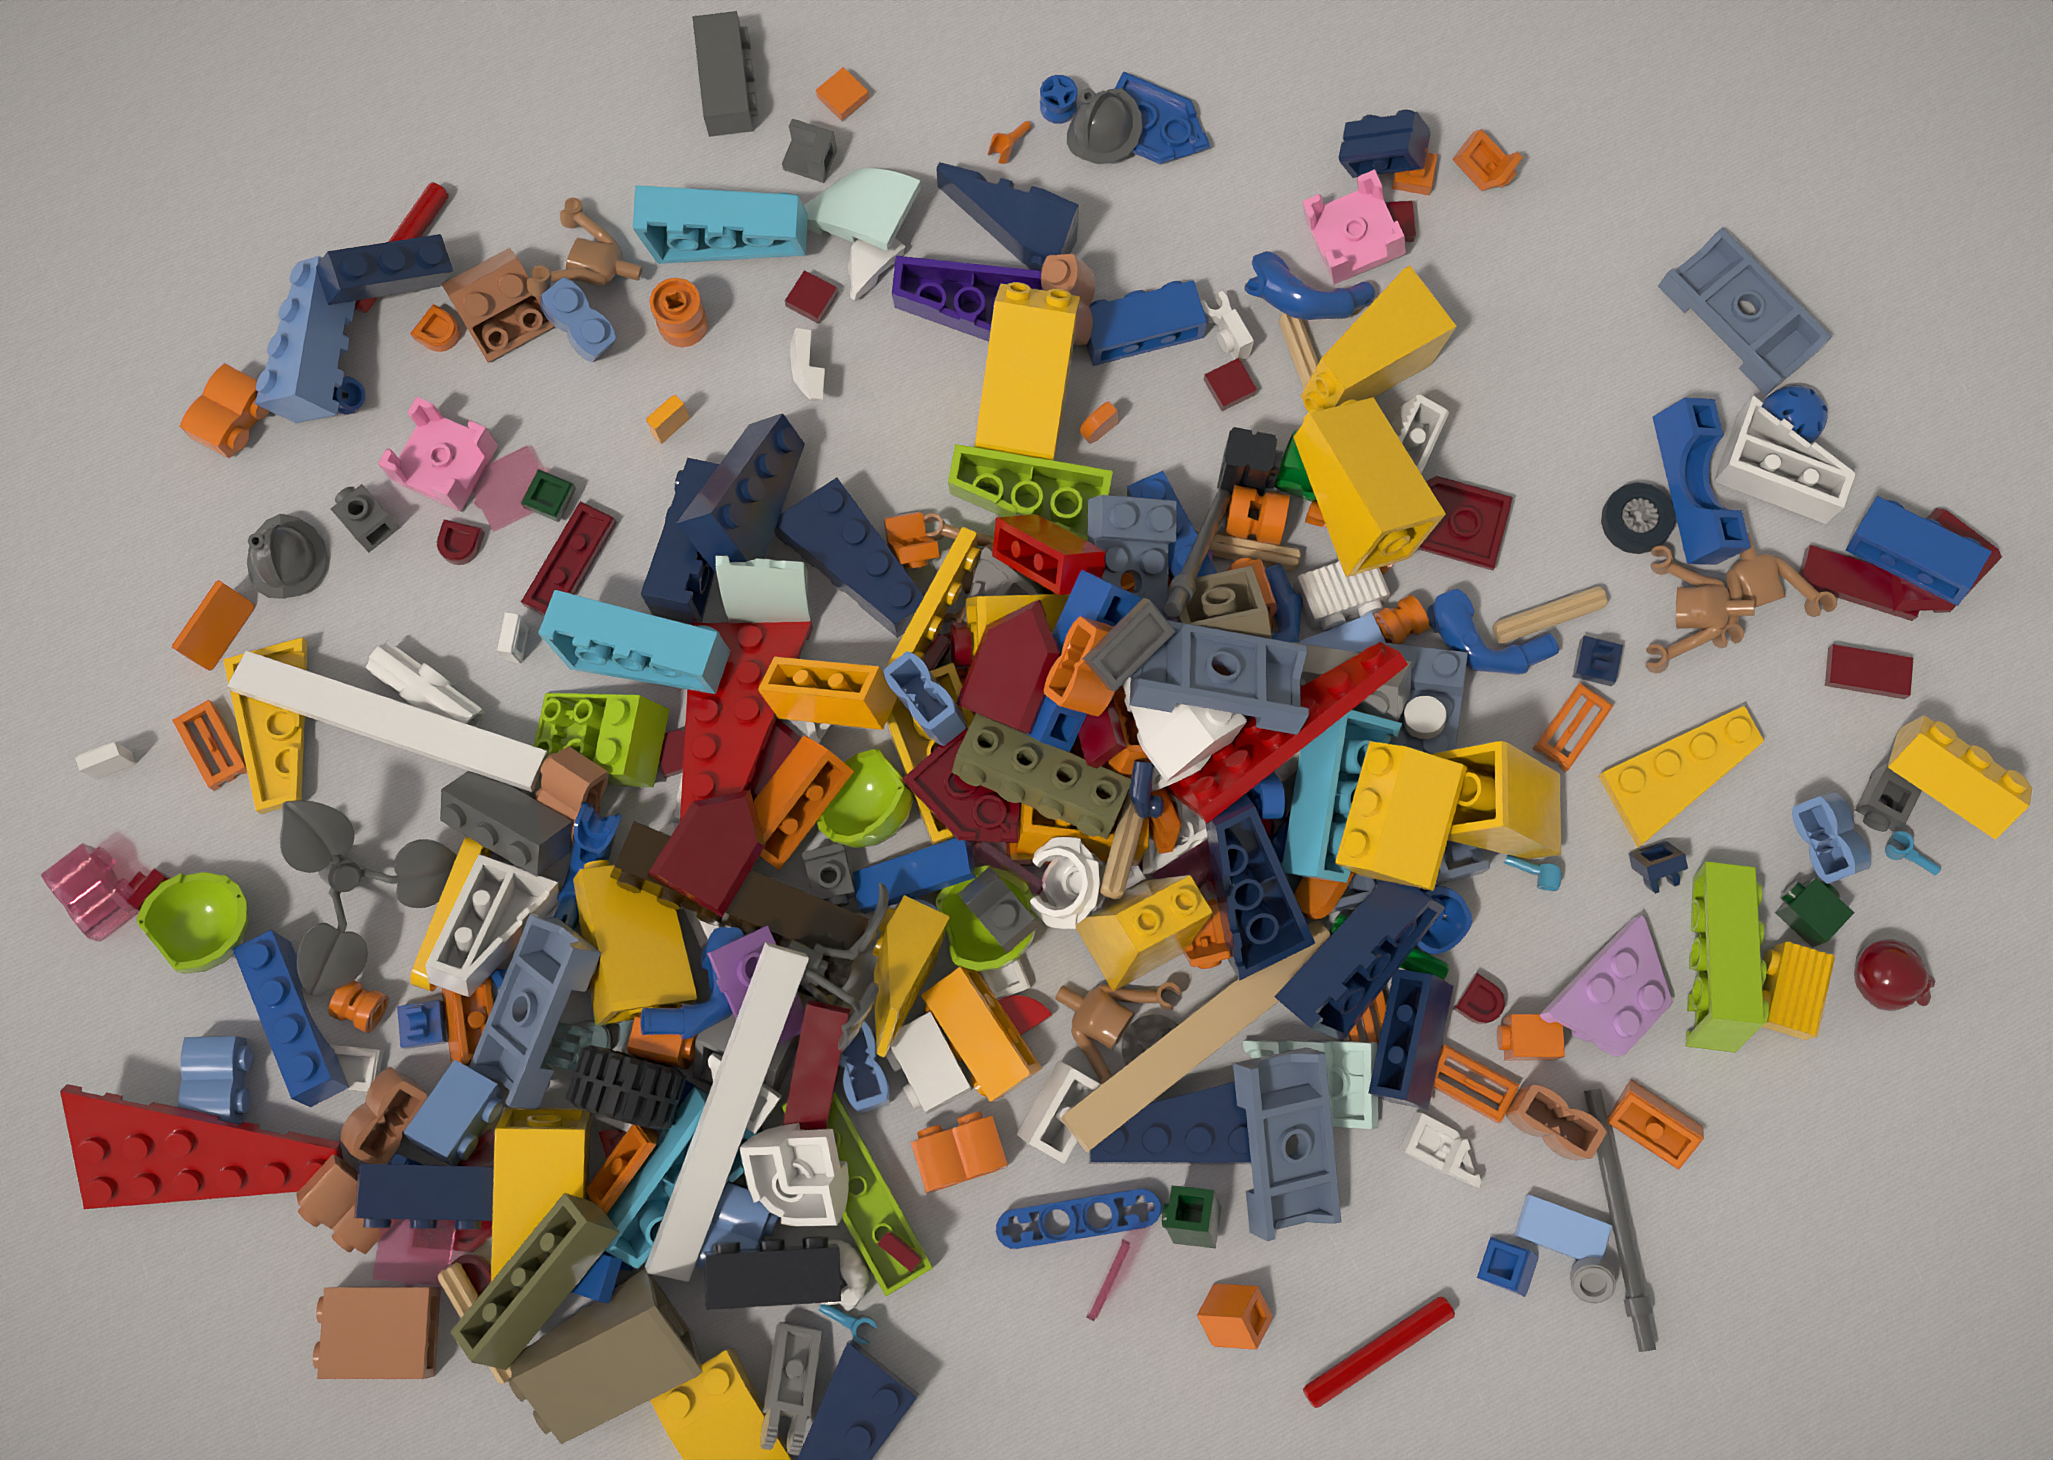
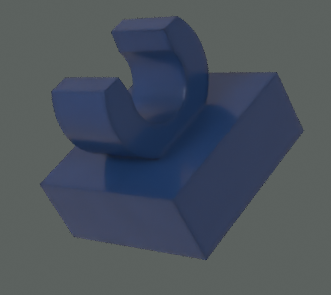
(1597, 661)
(1659, 862)

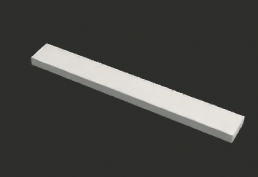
(388, 721)
(726, 1112)

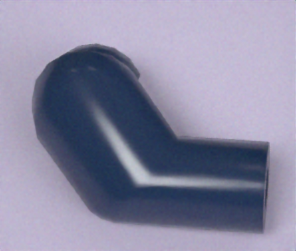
(1140, 791)

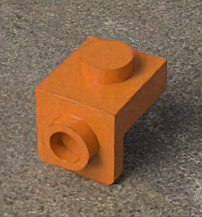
(1486, 162)
(908, 540)
(1209, 945)

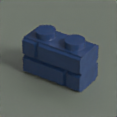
(1385, 144)

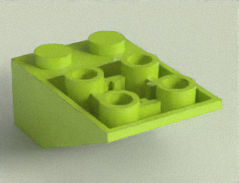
(609, 729)

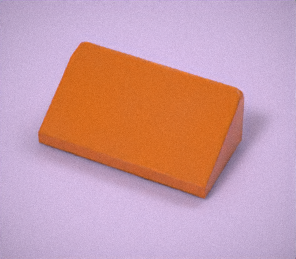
(213, 626)
(466, 1020)
(1655, 1124)
(621, 1166)

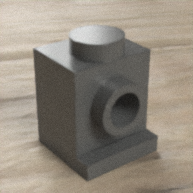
(363, 517)
(1897, 793)
(826, 859)

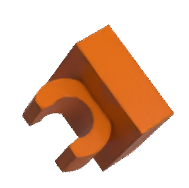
(1419, 180)

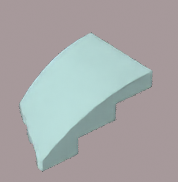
(864, 206)
(764, 590)
(1348, 1072)

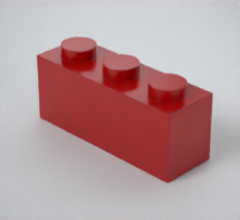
(1045, 552)

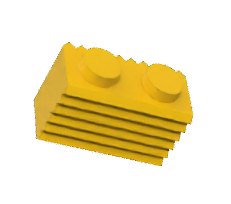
(1796, 989)

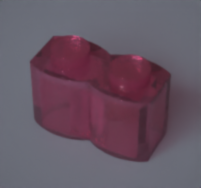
(91, 891)

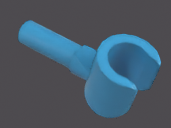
(1910, 853)
(1548, 874)
(848, 1321)

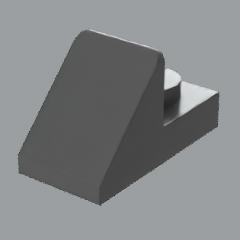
(998, 909)

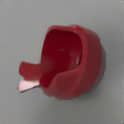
(1892, 975)

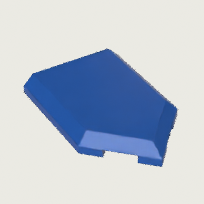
(1167, 121)

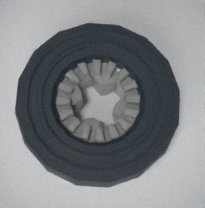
(1655, 510)

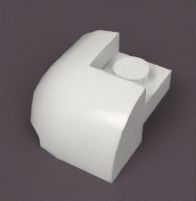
(797, 1175)

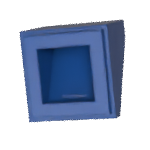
(1508, 1266)

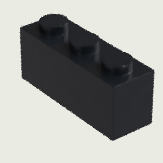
(772, 1274)

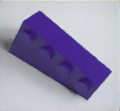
(954, 292)

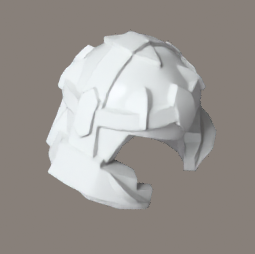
(1069, 883)

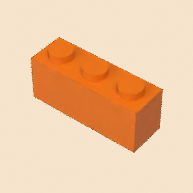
(797, 798)

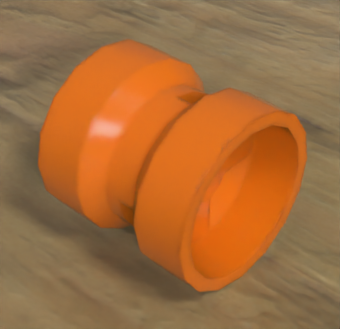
(1402, 621)
(358, 1005)

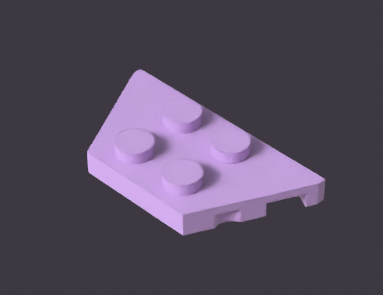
(1615, 993)

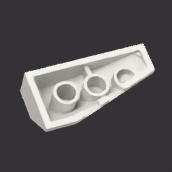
(1184, 736)

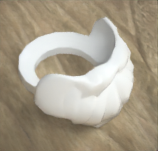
(853, 1272)

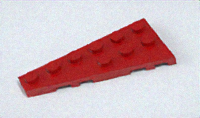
(734, 724)
(1261, 751)
(175, 1154)

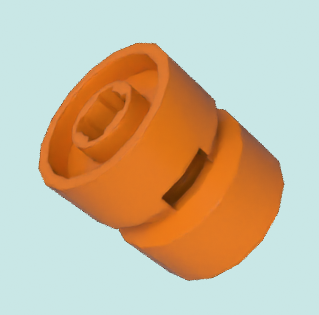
(678, 312)
(1271, 516)

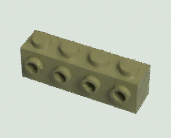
(1040, 776)
(534, 1282)

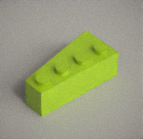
(1027, 486)
(1726, 958)

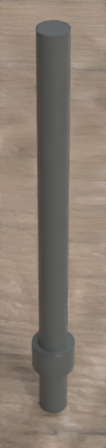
(1183, 585)
(1637, 1303)

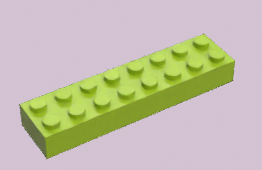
(872, 1206)

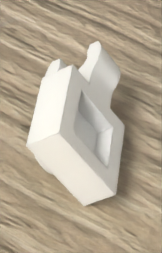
(1232, 332)

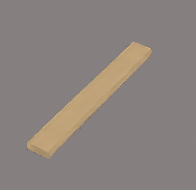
(1184, 1048)

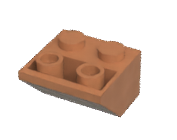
(497, 304)

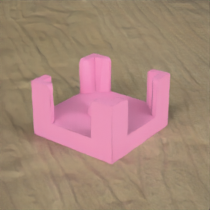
(1354, 230)
(440, 456)

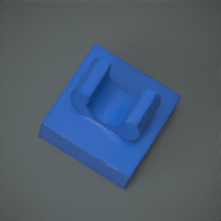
(421, 1024)

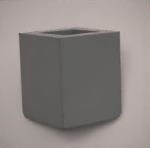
(809, 151)

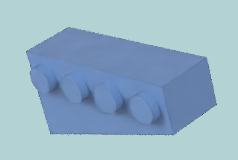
(305, 350)

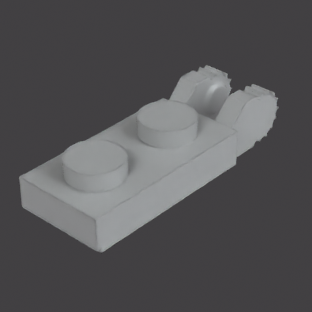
(790, 1383)

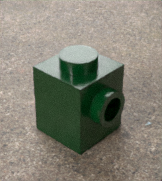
(1813, 911)
(1192, 1216)

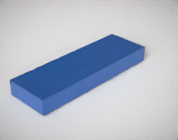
(915, 874)

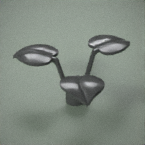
(315, 841)
(816, 968)

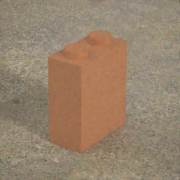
(377, 1333)

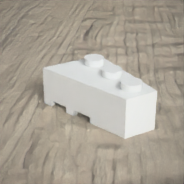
(1782, 467)
(487, 923)

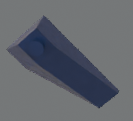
(1023, 222)

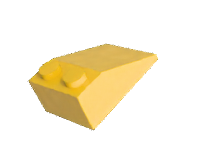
(904, 962)
(717, 1414)

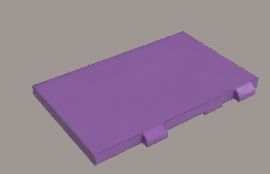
(735, 967)

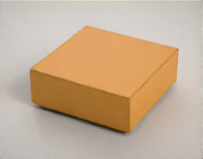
(667, 418)

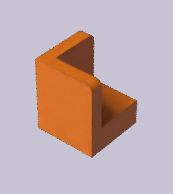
(1235, 1316)

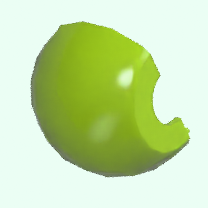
(869, 804)
(195, 920)
(969, 939)

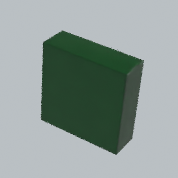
(548, 495)

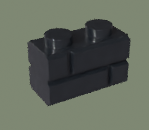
(1249, 461)

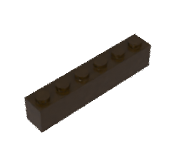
(756, 905)

